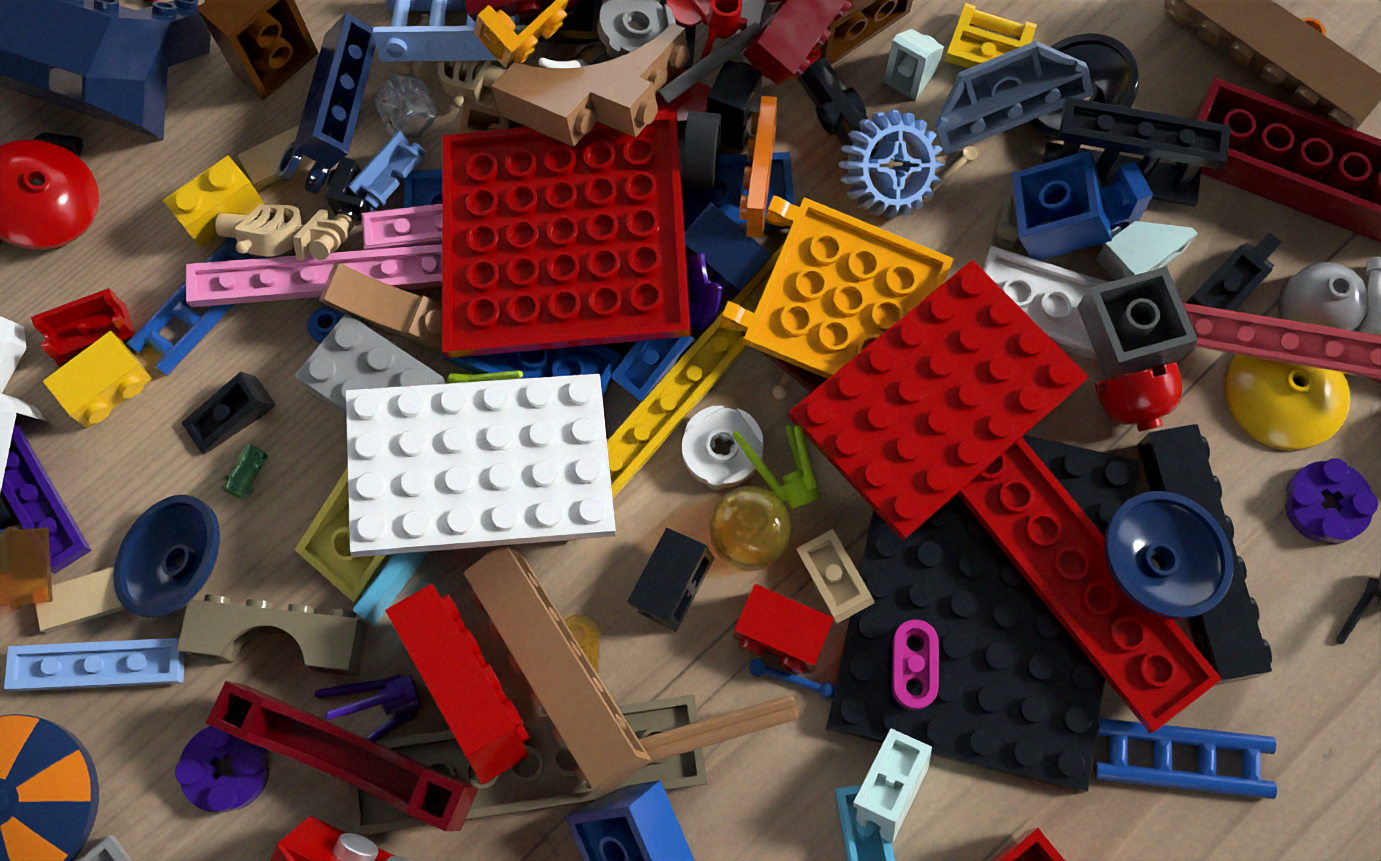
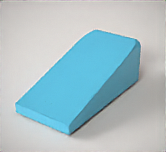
(859, 841)

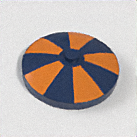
(44, 790)

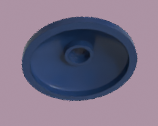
(1184, 542)
(166, 556)

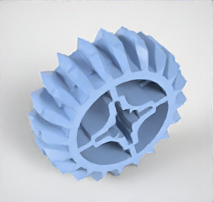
(891, 147)

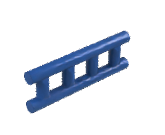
(177, 306)
(1207, 742)

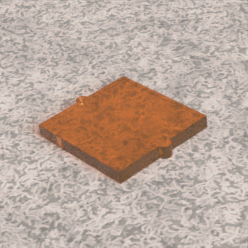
(25, 567)

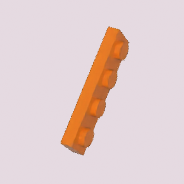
(758, 176)

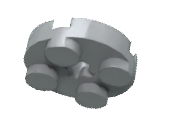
(615, 21)

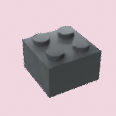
(1136, 322)

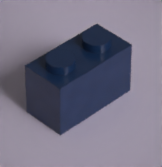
(726, 248)

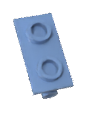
(386, 170)

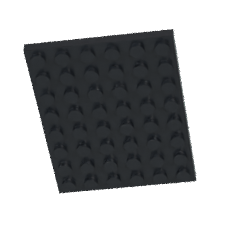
(1010, 674)

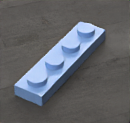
(94, 665)

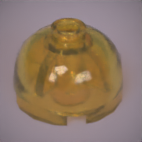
(750, 528)

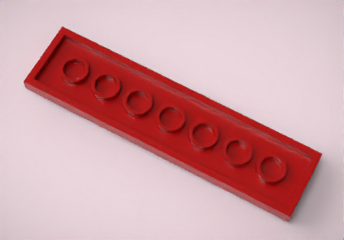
(1066, 565)

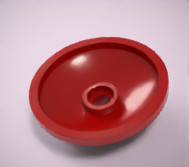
(46, 213)

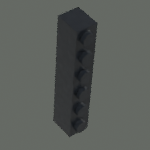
(1228, 633)

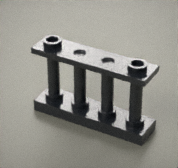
(1144, 134)

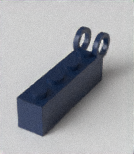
(332, 101)

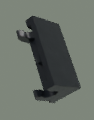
(671, 579)

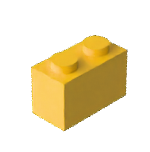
(215, 191)
(98, 380)

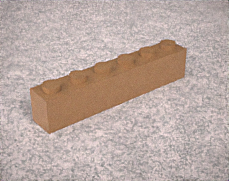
(556, 669)

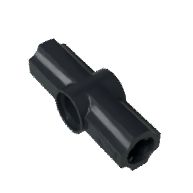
(836, 106)

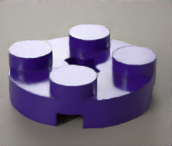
(1349, 490)
(221, 794)

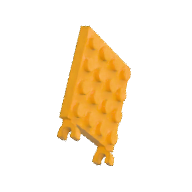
(834, 287)

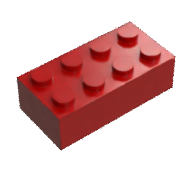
(460, 682)

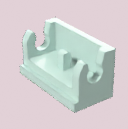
(892, 783)

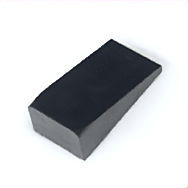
(228, 412)

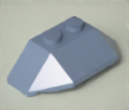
(1009, 93)

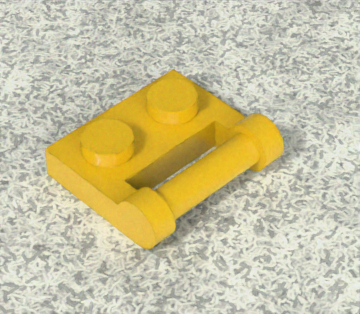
(974, 46)

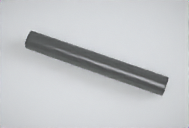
(709, 64)

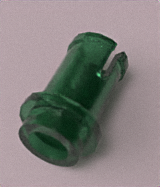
(244, 472)

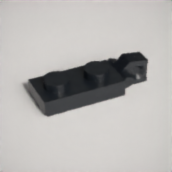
(1237, 276)

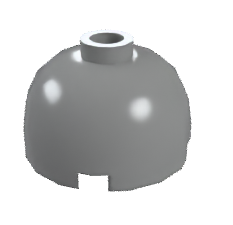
(1325, 296)

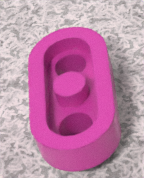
(916, 666)

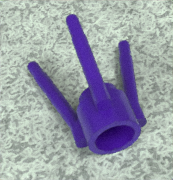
(397, 696)

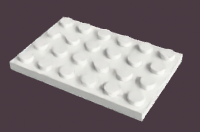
(477, 465)

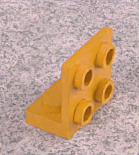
(498, 34)

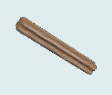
(720, 728)

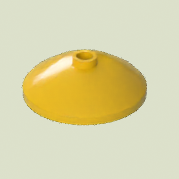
(1279, 411)

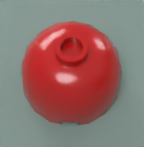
(1142, 396)

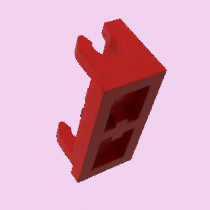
(81, 323)

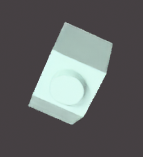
(912, 62)
(1143, 248)

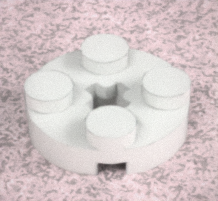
(698, 442)

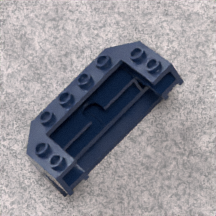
(99, 55)

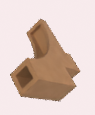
(614, 92)

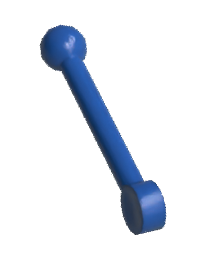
(758, 667)

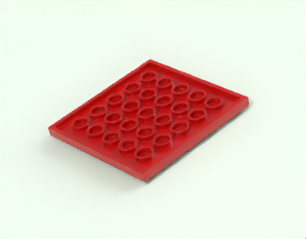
(562, 239)

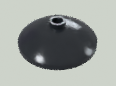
(1111, 72)

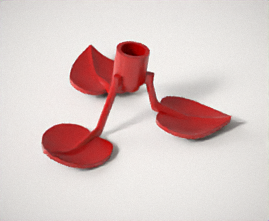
(723, 21)

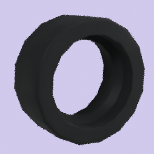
(701, 150)

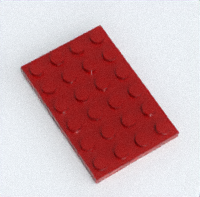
(937, 398)

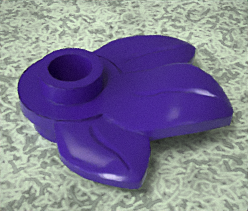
(703, 296)

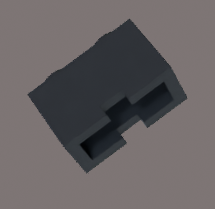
(735, 97)

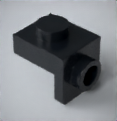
(339, 195)

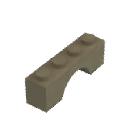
(221, 630)

